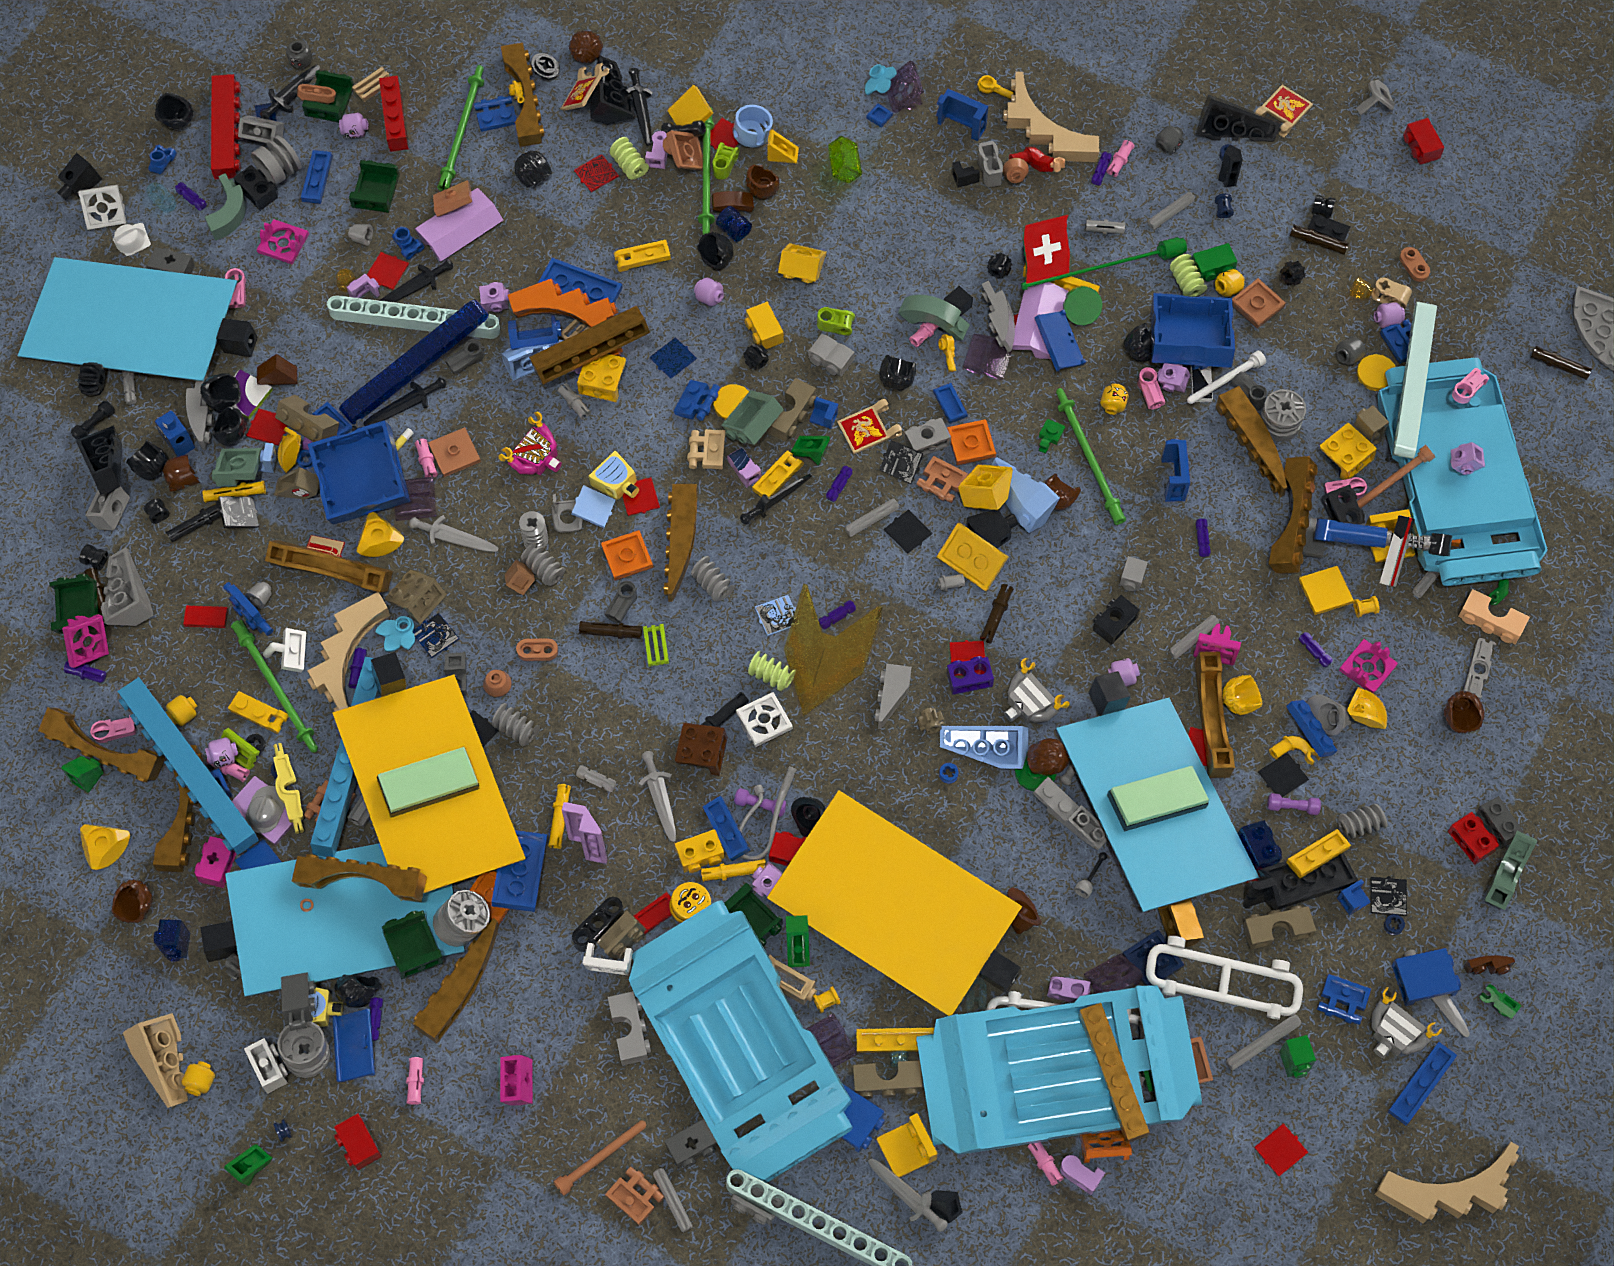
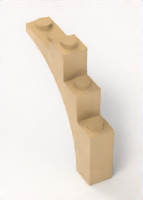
(1042, 131)
(337, 650)
(1420, 1198)

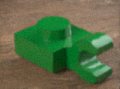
(1050, 434)
(1505, 1004)

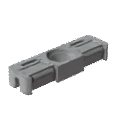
(1481, 657)

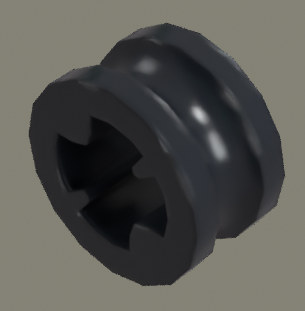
(251, 739)

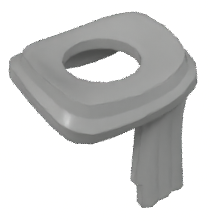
(1386, 99)
(557, 509)

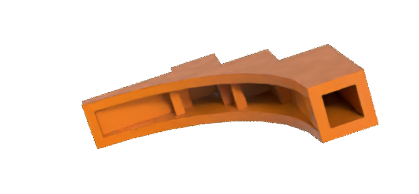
(547, 298)

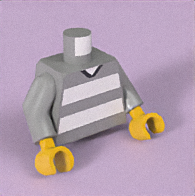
(1030, 698)
(1397, 1029)

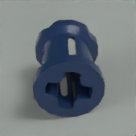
(1227, 203)

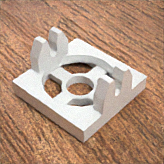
(112, 190)
(768, 700)
(607, 965)

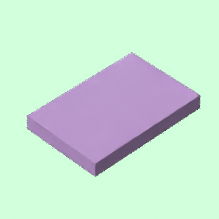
(243, 800)

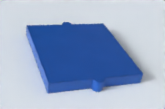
(257, 856)

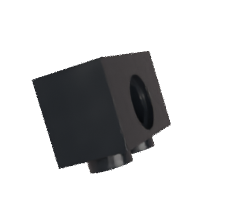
(1121, 609)

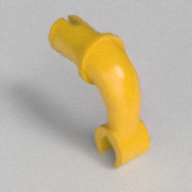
(1289, 744)

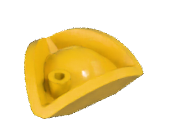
(288, 449)
(378, 537)
(1368, 709)
(103, 844)

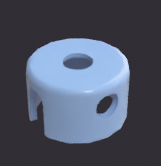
(749, 118)

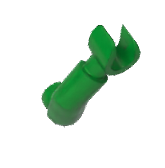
(1500, 592)

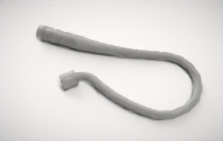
(780, 799)

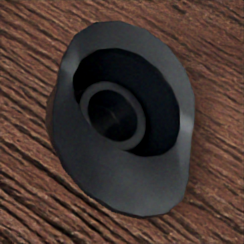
(806, 813)

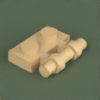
(713, 449)

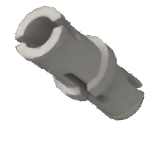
(1119, 227)
(574, 401)

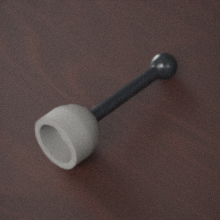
(1085, 885)

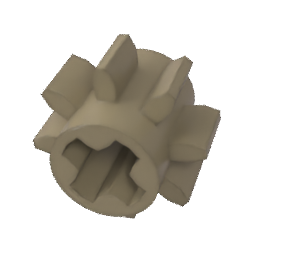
(931, 720)

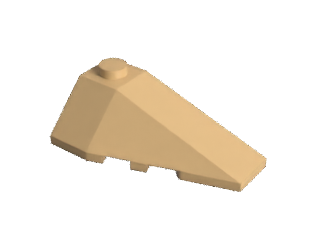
(156, 1053)

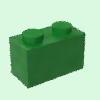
(1214, 261)
(797, 941)
(1297, 1056)

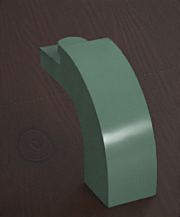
(231, 214)
(936, 311)
(1509, 870)

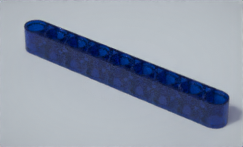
(414, 361)

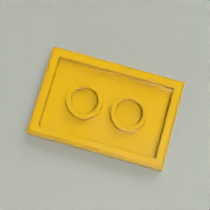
(972, 556)

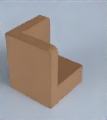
(519, 577)

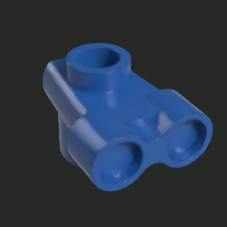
(160, 158)
(407, 243)

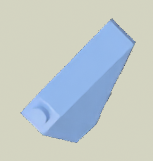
(518, 361)
(1028, 499)
(994, 745)

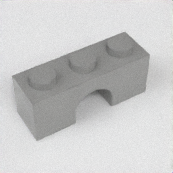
(633, 1046)

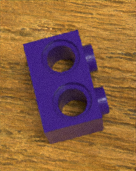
(971, 680)

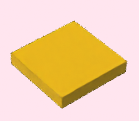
(690, 107)
(1326, 590)

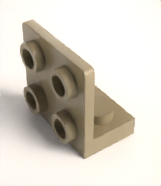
(416, 595)
(622, 936)

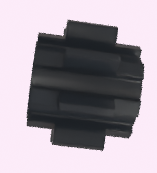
(999, 265)
(1292, 273)
(756, 356)

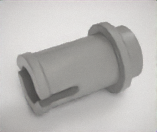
(951, 582)

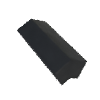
(1230, 166)

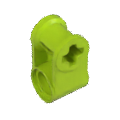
(724, 161)
(836, 321)

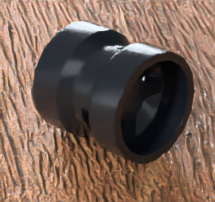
(1323, 205)
(92, 556)

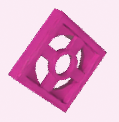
(295, 245)
(1218, 643)
(76, 659)
(1359, 675)

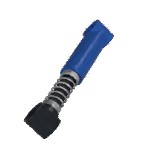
(1379, 537)

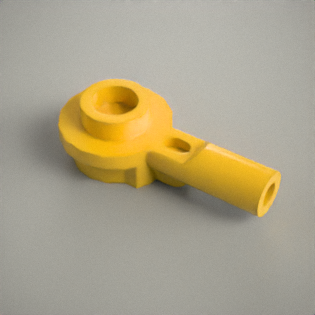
(987, 84)
(516, 91)
(947, 344)

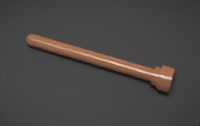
(1423, 456)
(566, 1182)

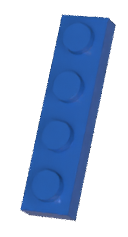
(1422, 1083)

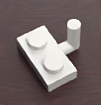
(292, 650)

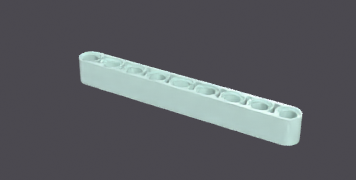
(404, 315)
(1414, 380)
(810, 1214)

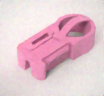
(239, 296)
(1470, 384)
(1353, 482)
(117, 729)

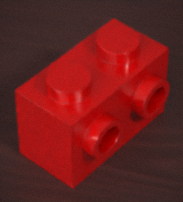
(1423, 141)
(1473, 838)
(357, 1142)

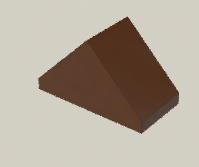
(276, 371)

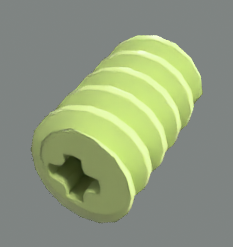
(628, 158)
(1187, 276)
(771, 672)

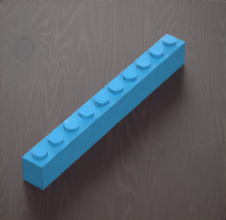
(188, 766)
(342, 780)

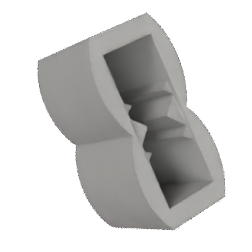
(990, 164)
(831, 355)

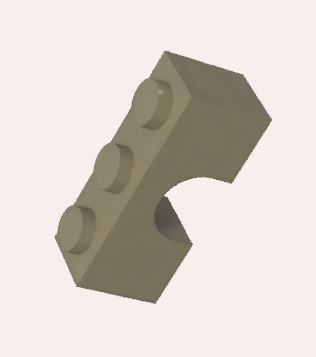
(801, 397)
(294, 413)
(1296, 921)
(906, 1081)

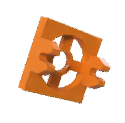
(1107, 1150)

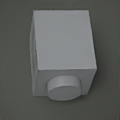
(1133, 574)

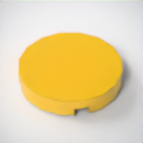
(1372, 371)
(728, 399)

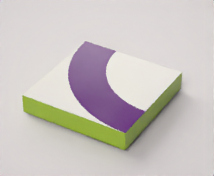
(251, 394)

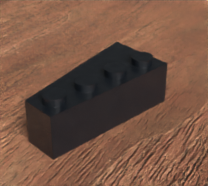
(103, 458)

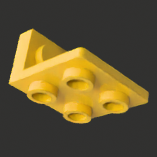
(601, 377)
(1349, 450)
(1388, 521)
(907, 1147)

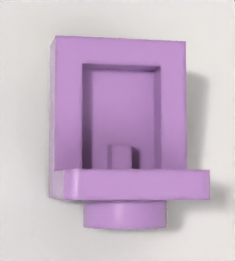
(363, 285)

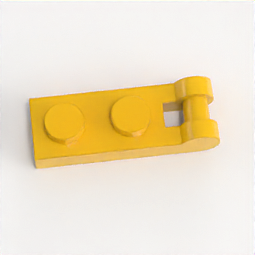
(642, 255)
(777, 475)
(257, 712)

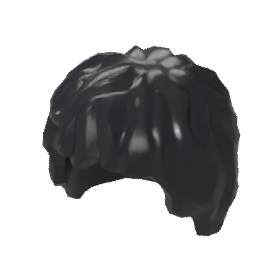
(173, 111)
(532, 168)
(715, 250)
(1139, 343)
(897, 373)
(220, 391)
(229, 426)
(147, 461)
(354, 991)

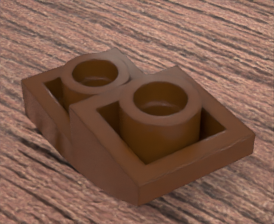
(737, 199)
(1494, 963)

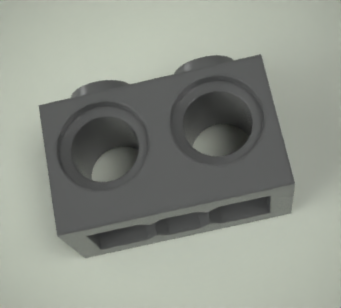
(1498, 821)

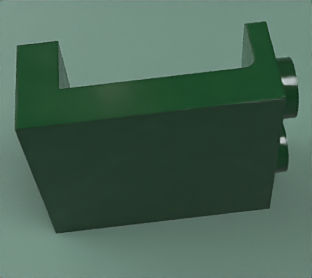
(334, 111)
(375, 186)
(74, 598)
(757, 913)
(411, 944)

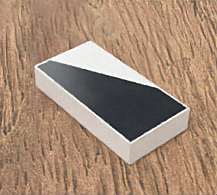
(1199, 380)

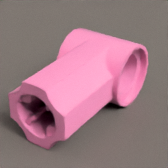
(1150, 389)

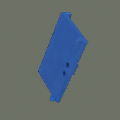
(1059, 340)
(351, 1036)

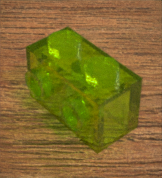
(844, 159)

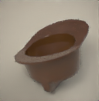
(1027, 916)

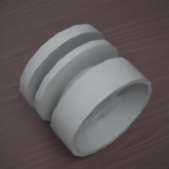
(276, 160)
(1283, 414)
(461, 918)
(293, 1044)

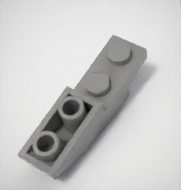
(1001, 316)
(199, 415)
(1071, 815)

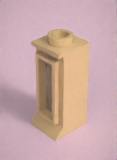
(793, 983)

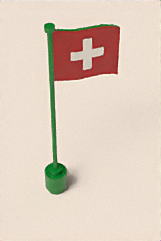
(1049, 253)

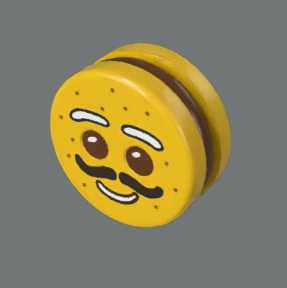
(688, 900)

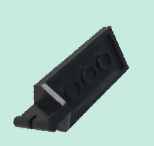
(1283, 888)

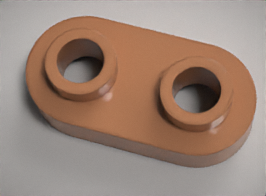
(316, 93)
(1414, 263)
(537, 649)

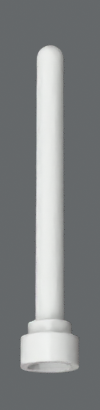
(1256, 360)

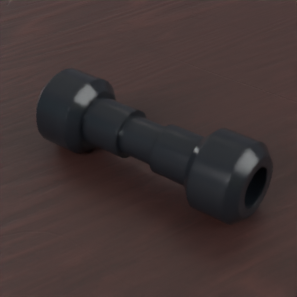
(697, 128)
(104, 410)

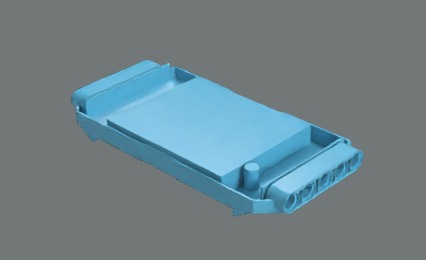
(1470, 505)
(739, 1042)
(1032, 1072)

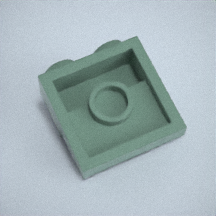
(235, 466)

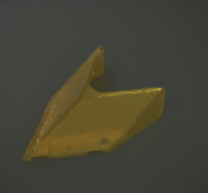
(826, 661)

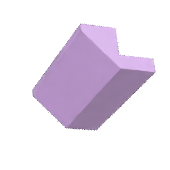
(459, 227)
(1036, 300)
(584, 829)

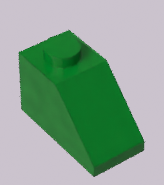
(83, 772)

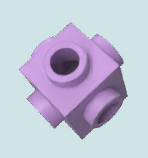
(494, 297)
(1173, 377)
(1467, 458)
(770, 872)

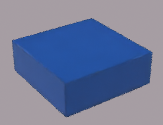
(879, 115)

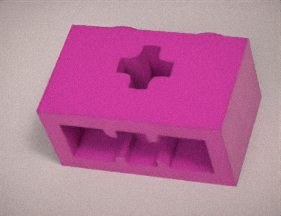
(215, 873)
(516, 1080)

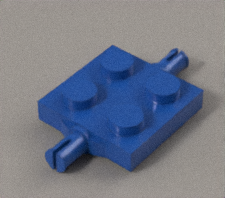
(244, 607)

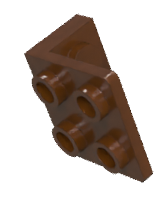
(702, 746)

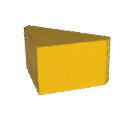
(781, 149)

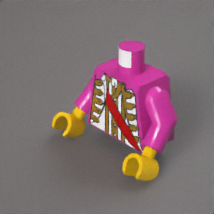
(535, 450)

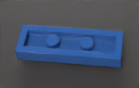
(316, 176)
(1311, 728)
(726, 828)

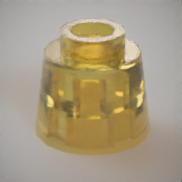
(344, 278)
(1361, 288)

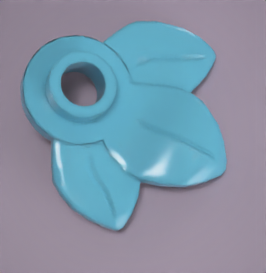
(880, 79)
(395, 636)

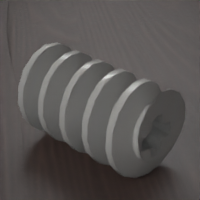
(533, 529)
(542, 565)
(710, 580)
(513, 726)
(1361, 820)

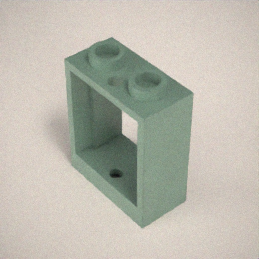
(752, 417)

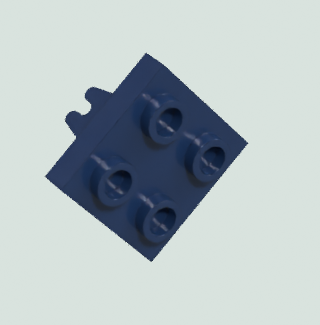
(1165, 963)

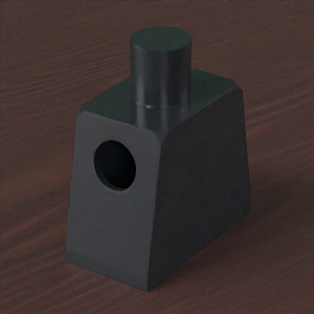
(77, 176)
(992, 526)

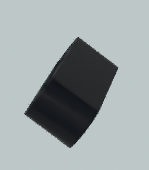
(600, 914)

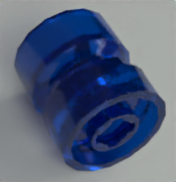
(733, 223)

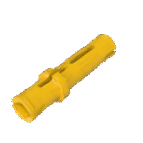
(241, 490)
(558, 823)
(732, 870)

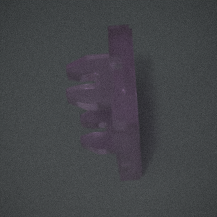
(908, 70)
(1117, 963)

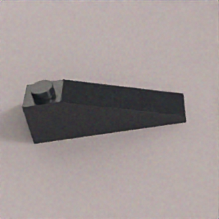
(607, 100)
(1227, 120)

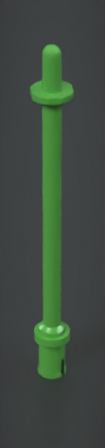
(448, 172)
(706, 218)
(1112, 504)
(247, 639)

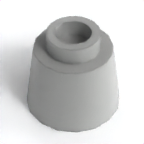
(361, 233)
(259, 594)

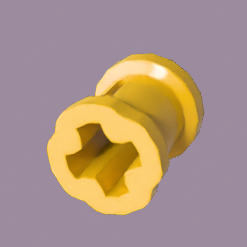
(1366, 606)
(826, 999)

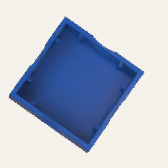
(1192, 330)
(359, 472)

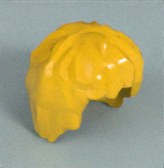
(1242, 695)

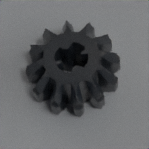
(91, 378)

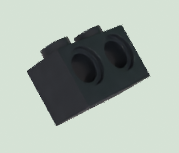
(256, 187)
(1338, 510)

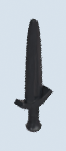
(287, 94)
(639, 96)
(416, 283)
(407, 401)
(766, 502)

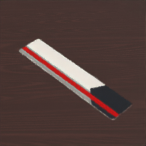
(1397, 550)

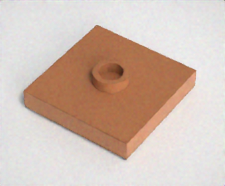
(452, 198)
(1257, 303)
(454, 452)

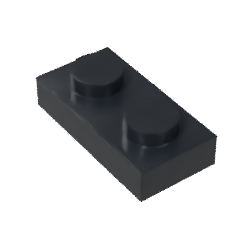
(1329, 227)

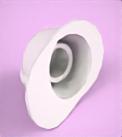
(131, 238)

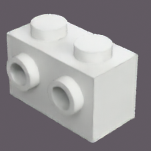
(266, 1066)

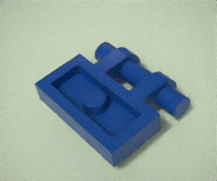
(495, 118)
(1397, 339)
(693, 397)
(1346, 993)

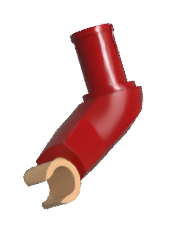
(1039, 161)

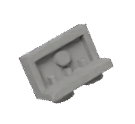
(758, 1214)

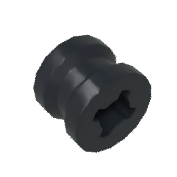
(156, 511)

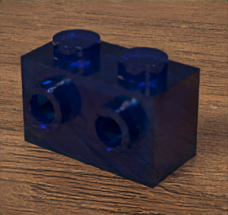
(1260, 845)
(172, 939)

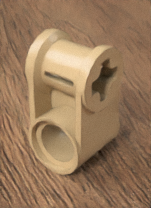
(1391, 292)

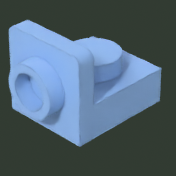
(267, 458)

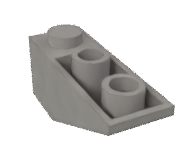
(895, 689)

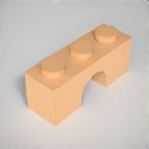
(1507, 628)

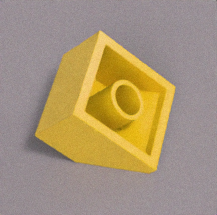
(801, 262)
(986, 487)

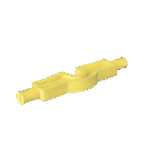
(289, 798)

